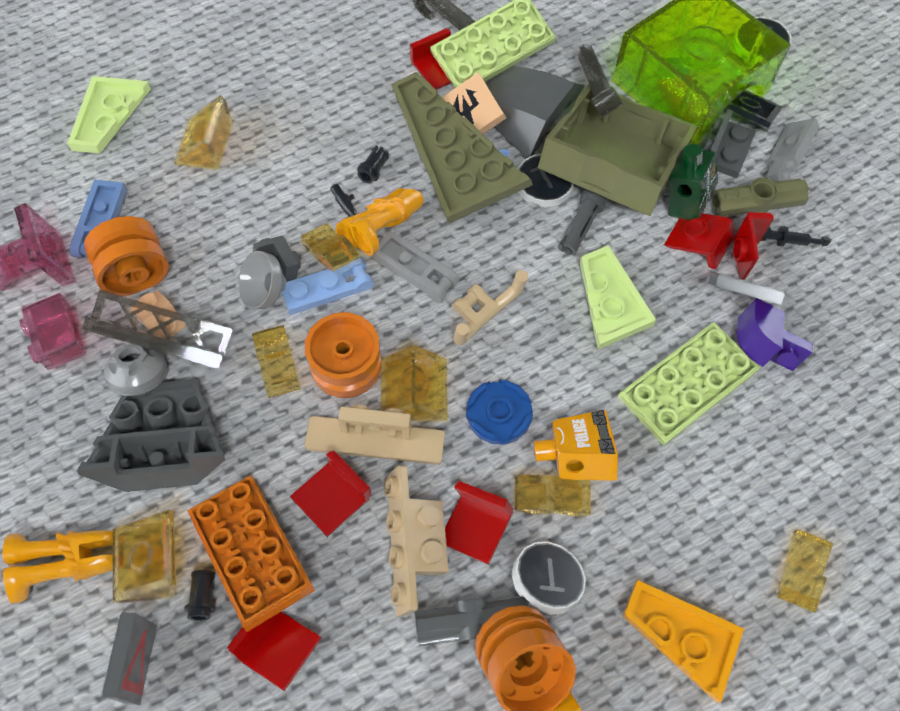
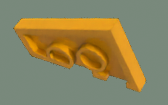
(688, 636)

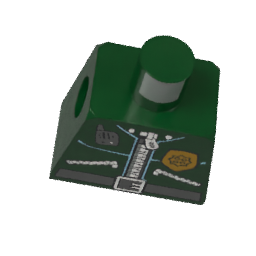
(693, 171)

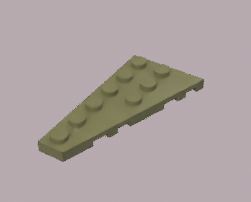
(457, 156)

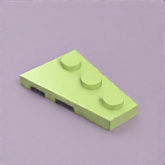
(104, 111)
(612, 299)

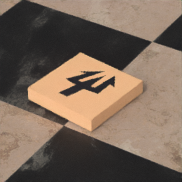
(476, 103)

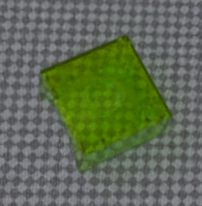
(697, 59)

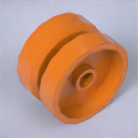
(125, 255)
(343, 354)

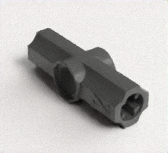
(460, 621)

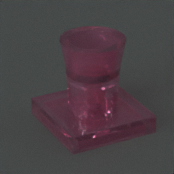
(37, 249)

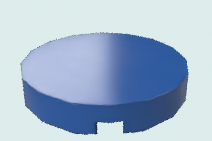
(494, 421)

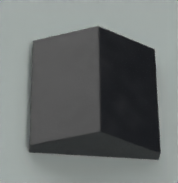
(754, 110)

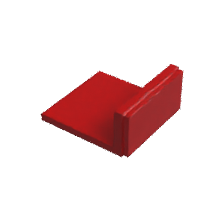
(425, 62)
(703, 235)
(746, 241)
(332, 494)
(477, 522)
(275, 648)

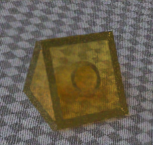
(206, 136)
(415, 384)
(144, 559)

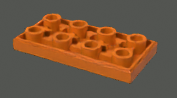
(250, 553)

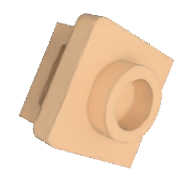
(148, 319)

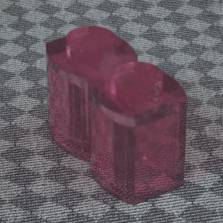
(52, 332)

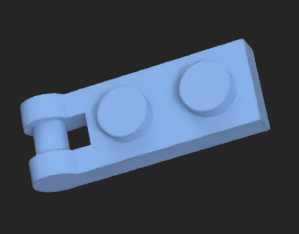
(326, 286)

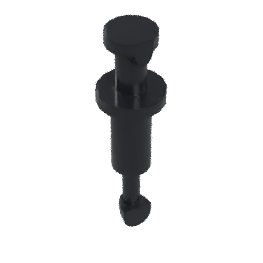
(785, 236)

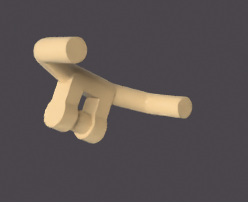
(489, 307)

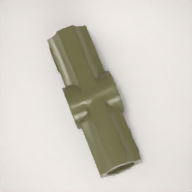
(759, 196)

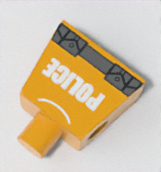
(581, 447)

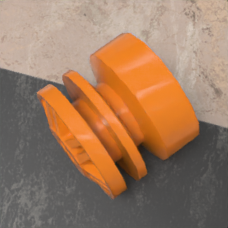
(524, 660)

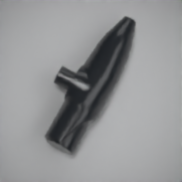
(344, 200)

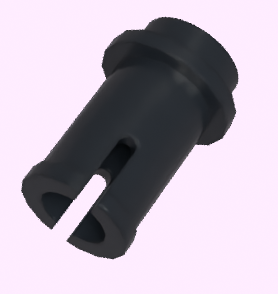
(370, 169)
(200, 596)

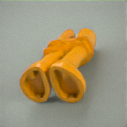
(383, 212)
(77, 564)

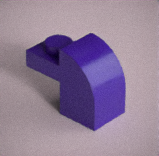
(764, 339)

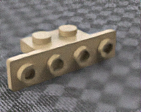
(375, 435)
(416, 540)

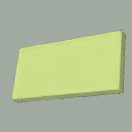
(493, 43)
(688, 383)

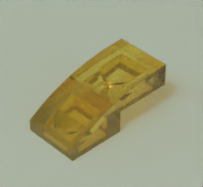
(329, 248)
(276, 361)
(552, 495)
(804, 570)

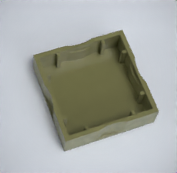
(617, 155)

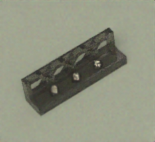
(154, 341)

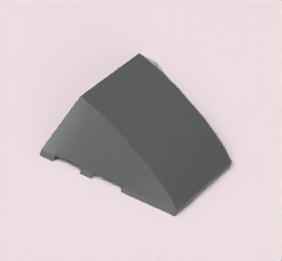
(531, 104)
(156, 441)

